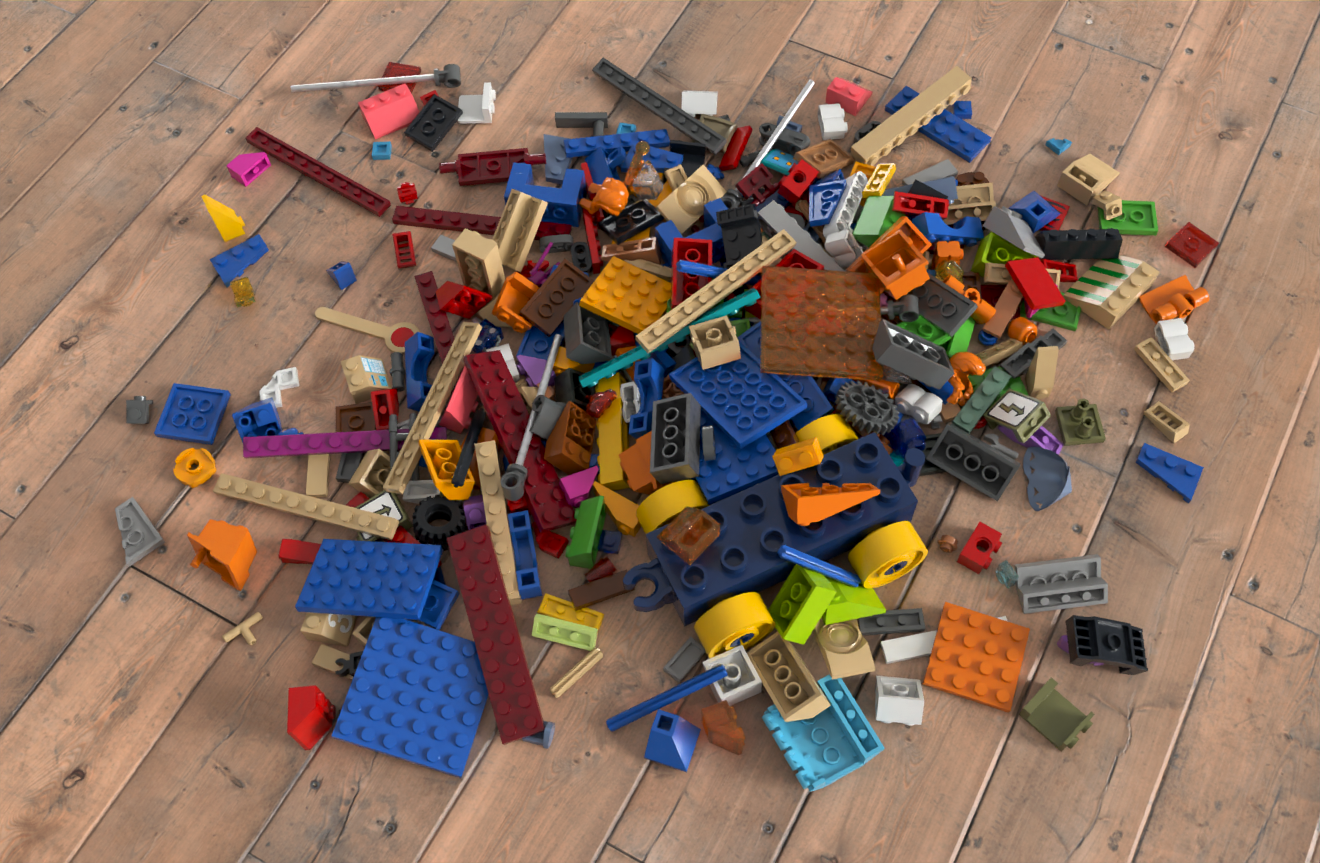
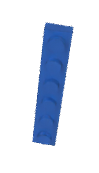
(587, 145)

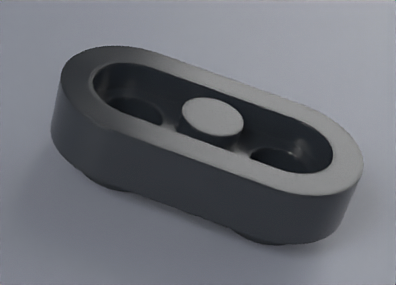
(583, 259)

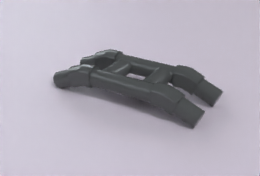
(394, 437)

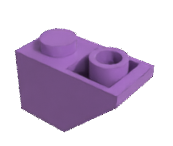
(533, 370)
(474, 512)

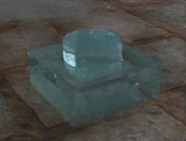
(1006, 574)

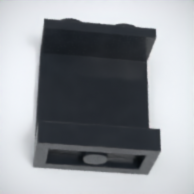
(692, 153)

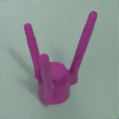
(540, 277)

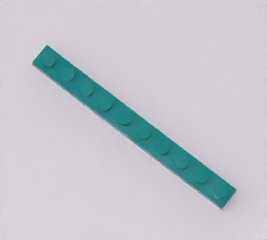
(626, 360)

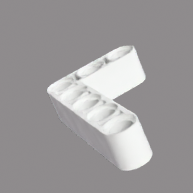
(848, 206)

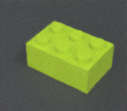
(801, 604)

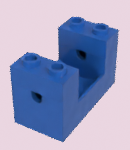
(562, 202)
(712, 231)

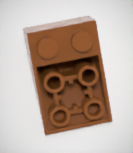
(571, 440)

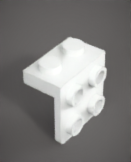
(477, 107)

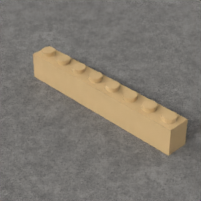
(911, 117)
(497, 515)

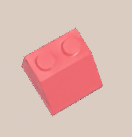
(847, 94)

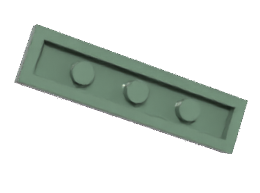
(981, 399)

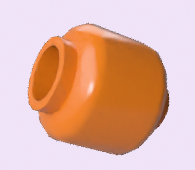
(1022, 330)

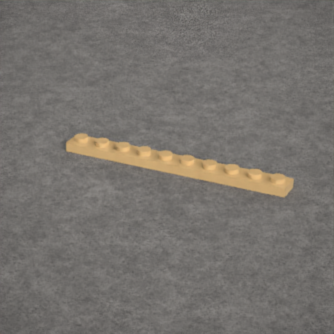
(715, 291)
(432, 408)
(306, 506)

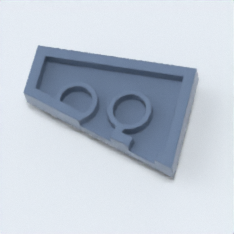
(555, 159)

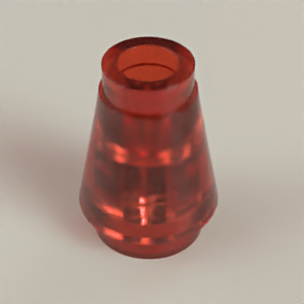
(601, 569)

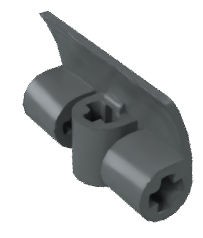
(547, 417)

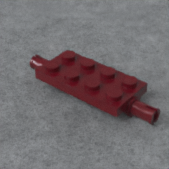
(489, 166)

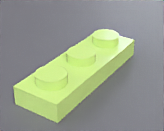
(564, 632)

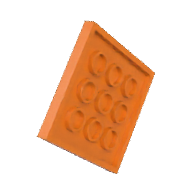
(976, 657)

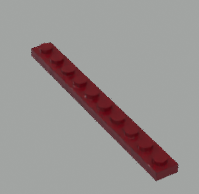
(318, 171)
(459, 221)

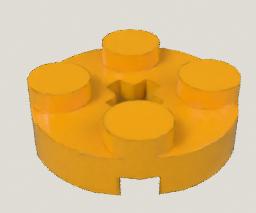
(201, 474)

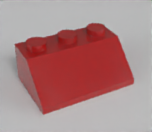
(308, 715)

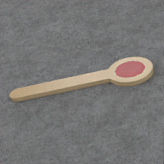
(394, 336)

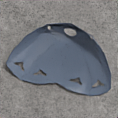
(1050, 477)

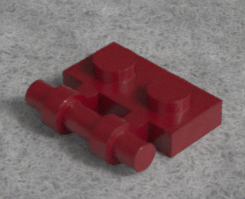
(754, 181)

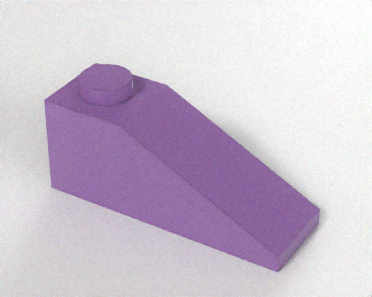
(1041, 438)

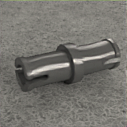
(397, 371)

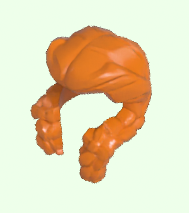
(610, 196)
(963, 365)

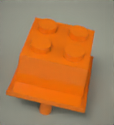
(897, 264)
(636, 464)
(225, 551)

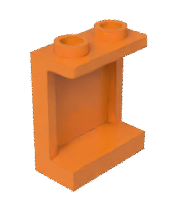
(512, 298)

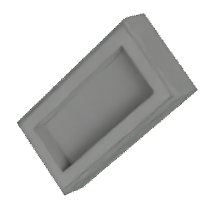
(684, 660)

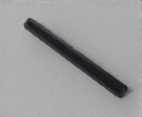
(468, 448)

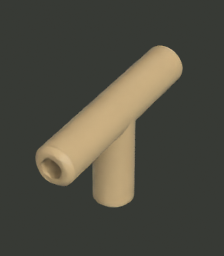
(243, 628)

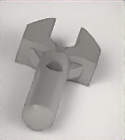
(992, 438)

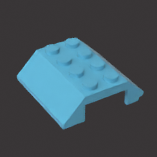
(830, 742)

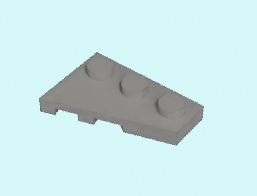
(137, 531)

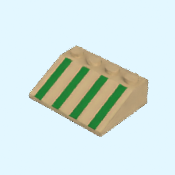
(1111, 288)

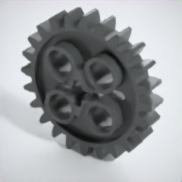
(867, 407)

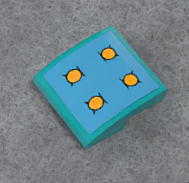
(779, 161)

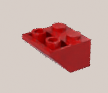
(461, 299)

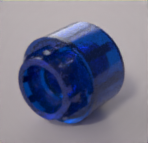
(906, 436)

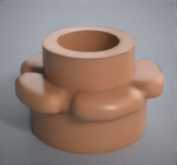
(948, 543)

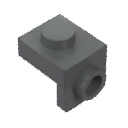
(138, 410)

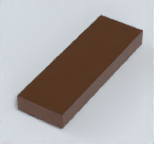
(598, 590)

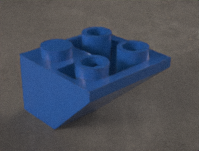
(1035, 211)
(258, 419)
(671, 741)

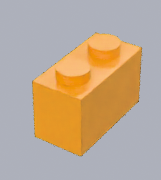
(798, 456)

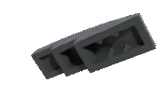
(1020, 361)

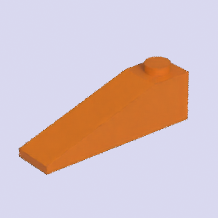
(816, 503)

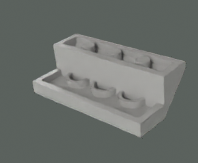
(1061, 584)

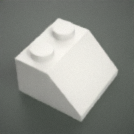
(699, 102)
(741, 680)
(899, 700)

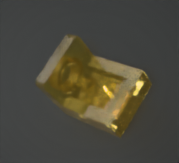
(243, 292)

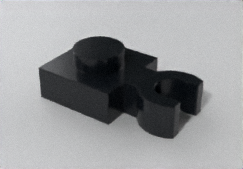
(349, 665)

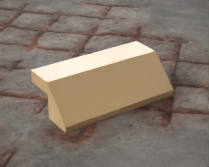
(972, 201)
(518, 228)

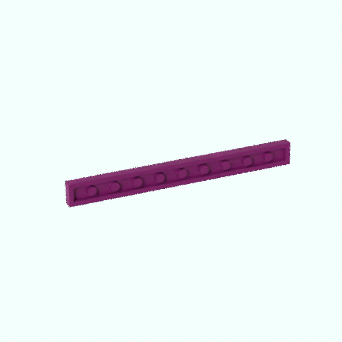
(324, 443)

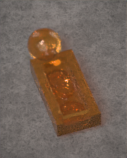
(637, 163)

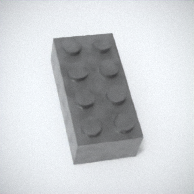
(675, 438)

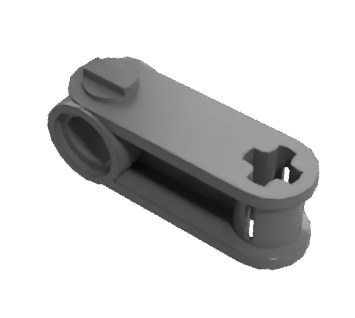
(788, 141)

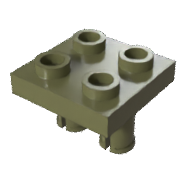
(1080, 424)

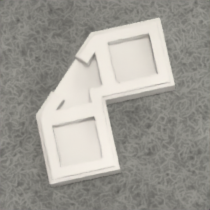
(280, 380)

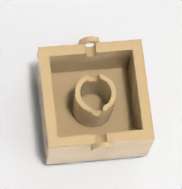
(715, 342)

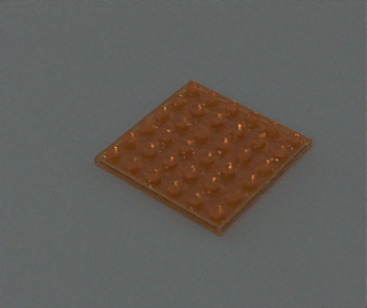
(819, 323)

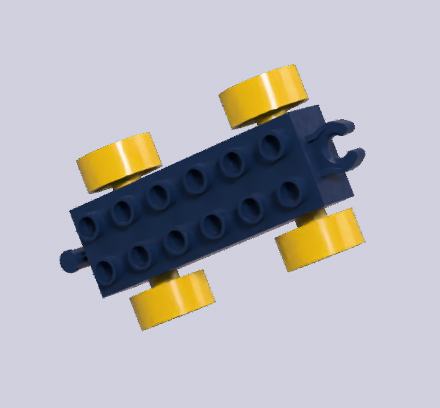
(743, 560)

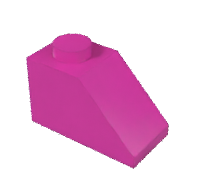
(248, 167)
(578, 485)

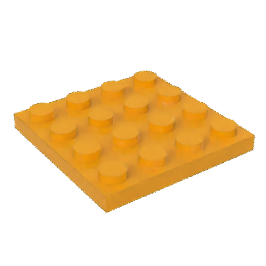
(627, 296)

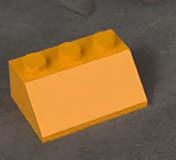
(441, 461)

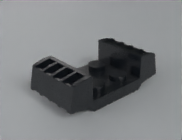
(740, 232)
(1107, 643)

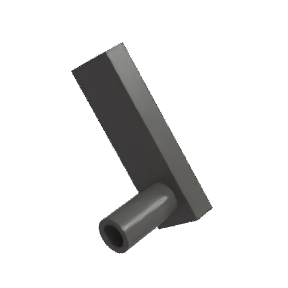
(594, 120)

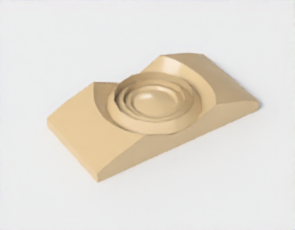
(688, 200)
(844, 648)

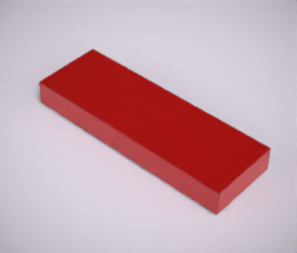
(735, 148)

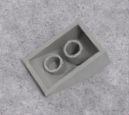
(1013, 229)

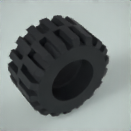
(435, 509)

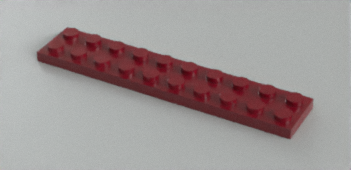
(509, 422)
(496, 635)

